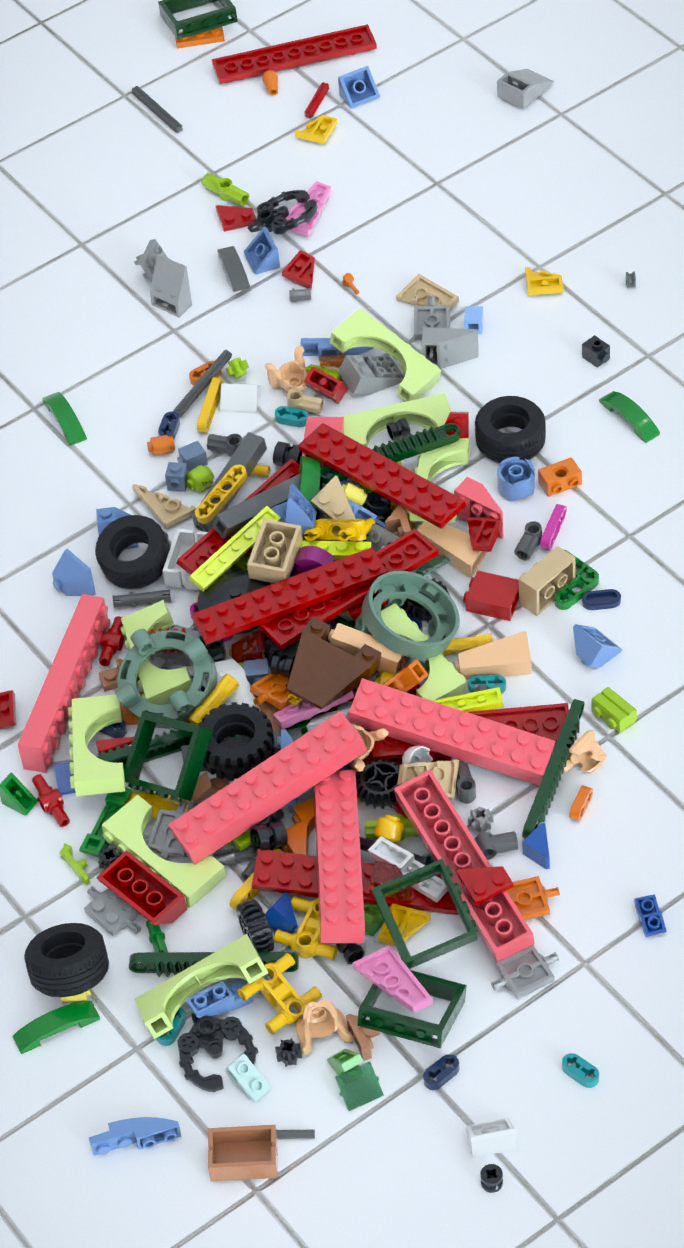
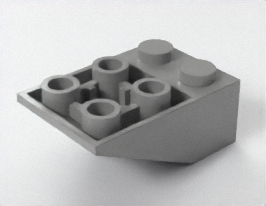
(522, 87)
(170, 287)
(449, 345)
(369, 373)

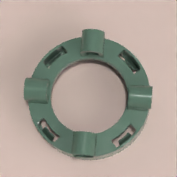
(396, 588)
(181, 703)

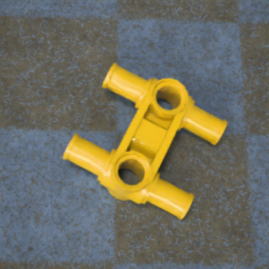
(329, 529)
(307, 933)
(280, 994)

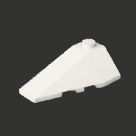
(242, 693)

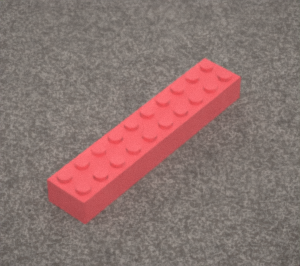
(63, 683)
(451, 732)
(267, 787)
(449, 839)
(339, 859)

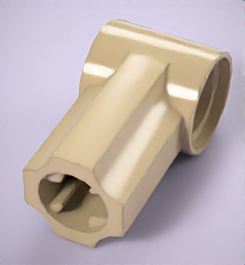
(298, 400)

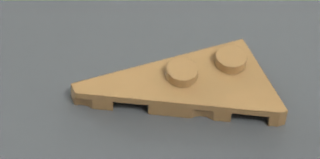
(333, 501)
(165, 509)

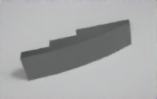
(233, 268)

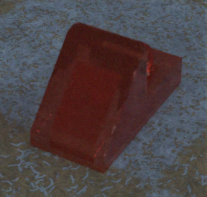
(249, 647)

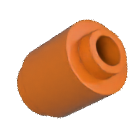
(161, 445)

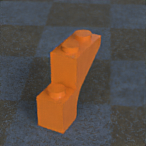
(407, 677)
(304, 824)

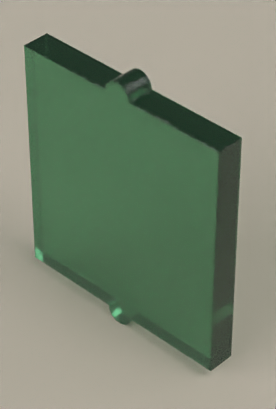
(433, 564)
(359, 1086)

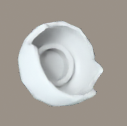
(416, 754)

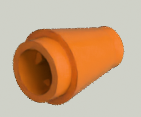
(270, 81)

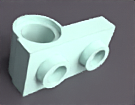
(245, 1074)

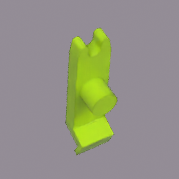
(78, 866)

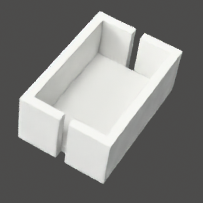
(173, 574)

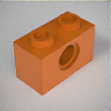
(560, 476)

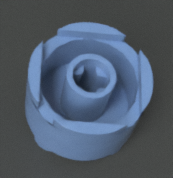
(516, 478)

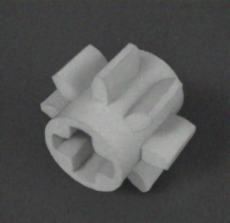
(480, 819)

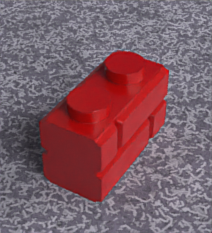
(325, 385)

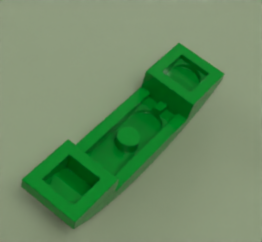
(632, 413)
(65, 417)
(309, 477)
(94, 842)
(53, 1023)

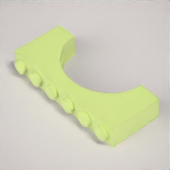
(365, 331)
(423, 412)
(439, 459)
(442, 678)
(155, 682)
(91, 773)
(126, 832)
(163, 1001)

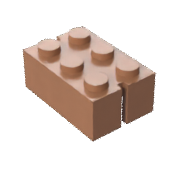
(242, 1153)

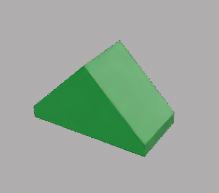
(16, 795)

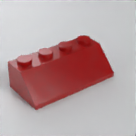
(143, 890)

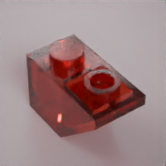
(386, 872)

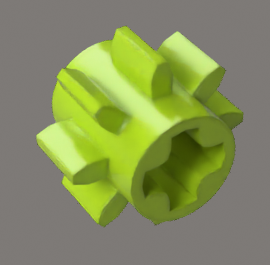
(237, 367)

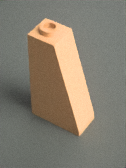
(453, 544)
(352, 641)
(501, 657)

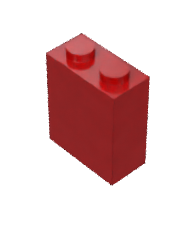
(492, 595)

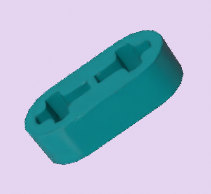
(291, 417)
(489, 680)
(177, 1027)
(581, 1070)

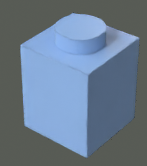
(474, 318)

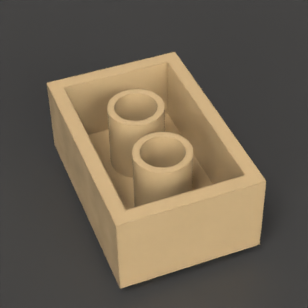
(274, 551)
(545, 579)

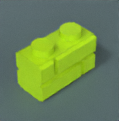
(613, 710)

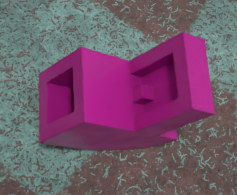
(310, 558)

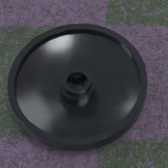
(229, 586)

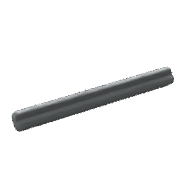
(157, 109)
(203, 382)

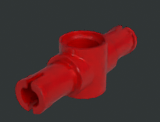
(111, 642)
(50, 800)

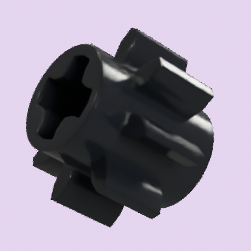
(107, 857)
(288, 1052)

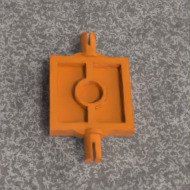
(271, 690)
(532, 897)

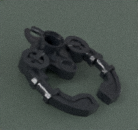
(276, 220)
(212, 1043)

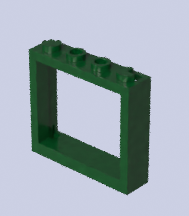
(198, 23)
(191, 766)
(408, 880)
(410, 1027)

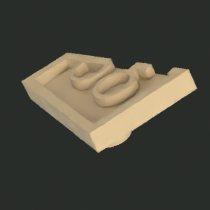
(421, 287)
(444, 772)

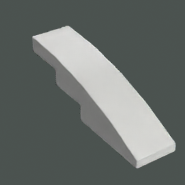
(388, 852)

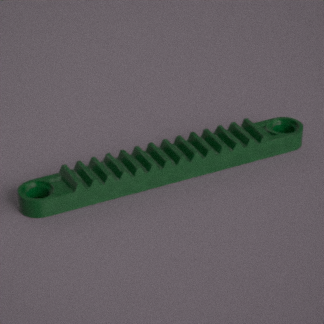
(407, 447)
(158, 747)
(555, 768)
(178, 961)

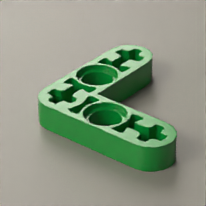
(580, 581)

